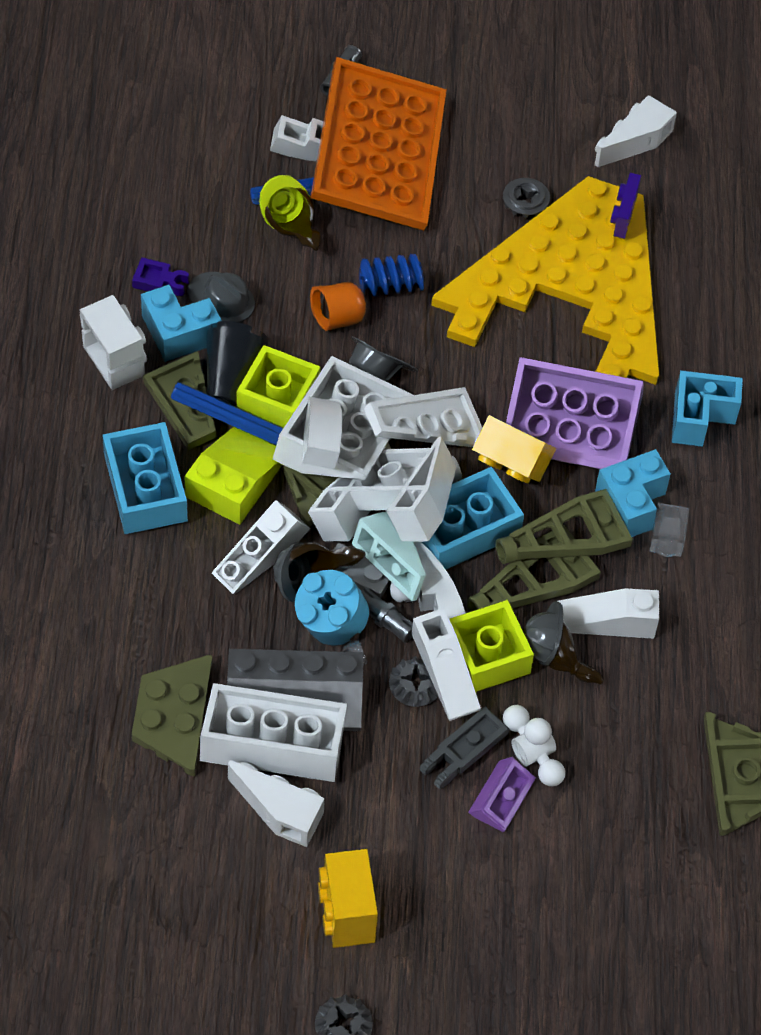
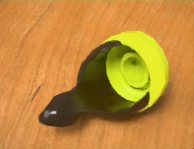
(289, 209)

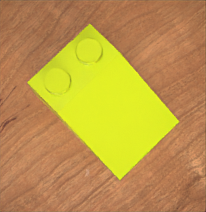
(232, 474)

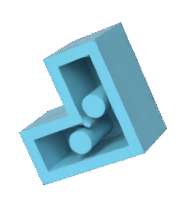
(174, 327)
(702, 400)
(632, 488)

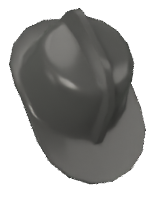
(226, 292)
(376, 362)

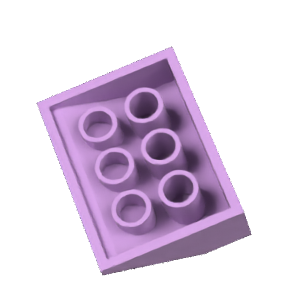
(576, 411)

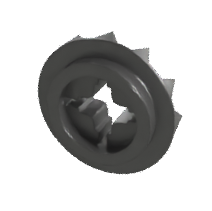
(530, 189)
(403, 688)
(349, 1007)

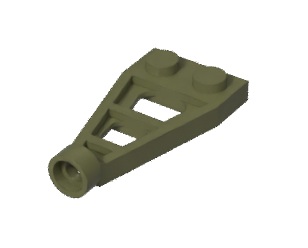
(600, 517)
(574, 574)

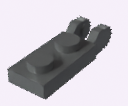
(465, 746)

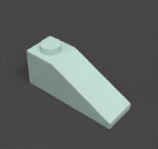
(389, 554)

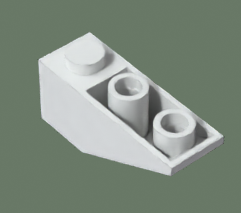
(639, 132)
(260, 547)
(445, 663)
(282, 806)

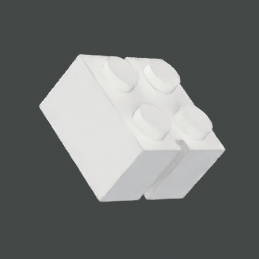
(113, 341)

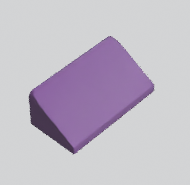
(502, 794)

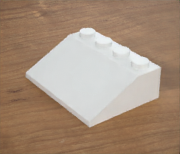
(359, 444)

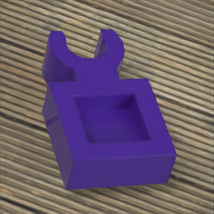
(156, 274)

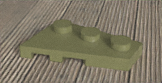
(190, 425)

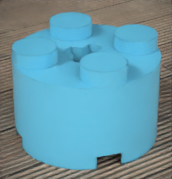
(331, 607)

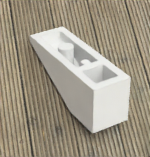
(614, 613)

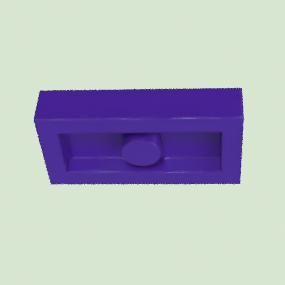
(622, 214)

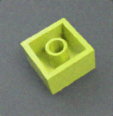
(275, 385)
(493, 645)

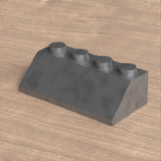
(303, 674)

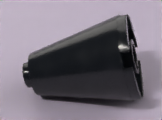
(229, 358)

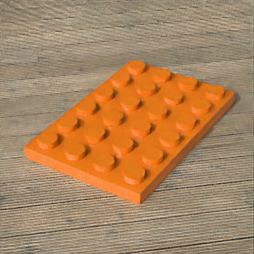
(379, 144)

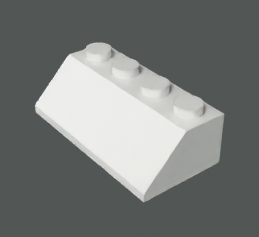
(273, 732)

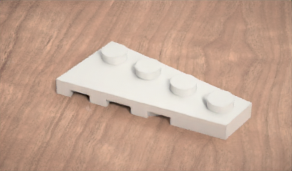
(427, 417)

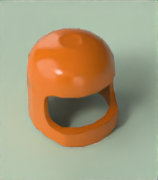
(344, 302)

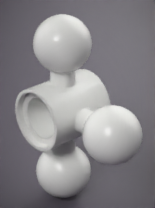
(534, 744)

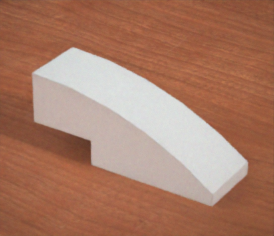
(297, 138)
(322, 433)
(437, 588)

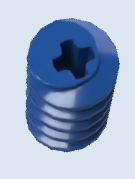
(391, 274)

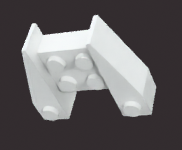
(404, 482)

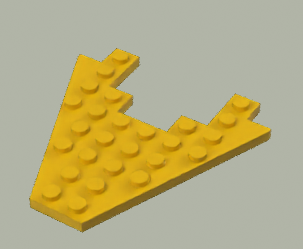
(575, 258)

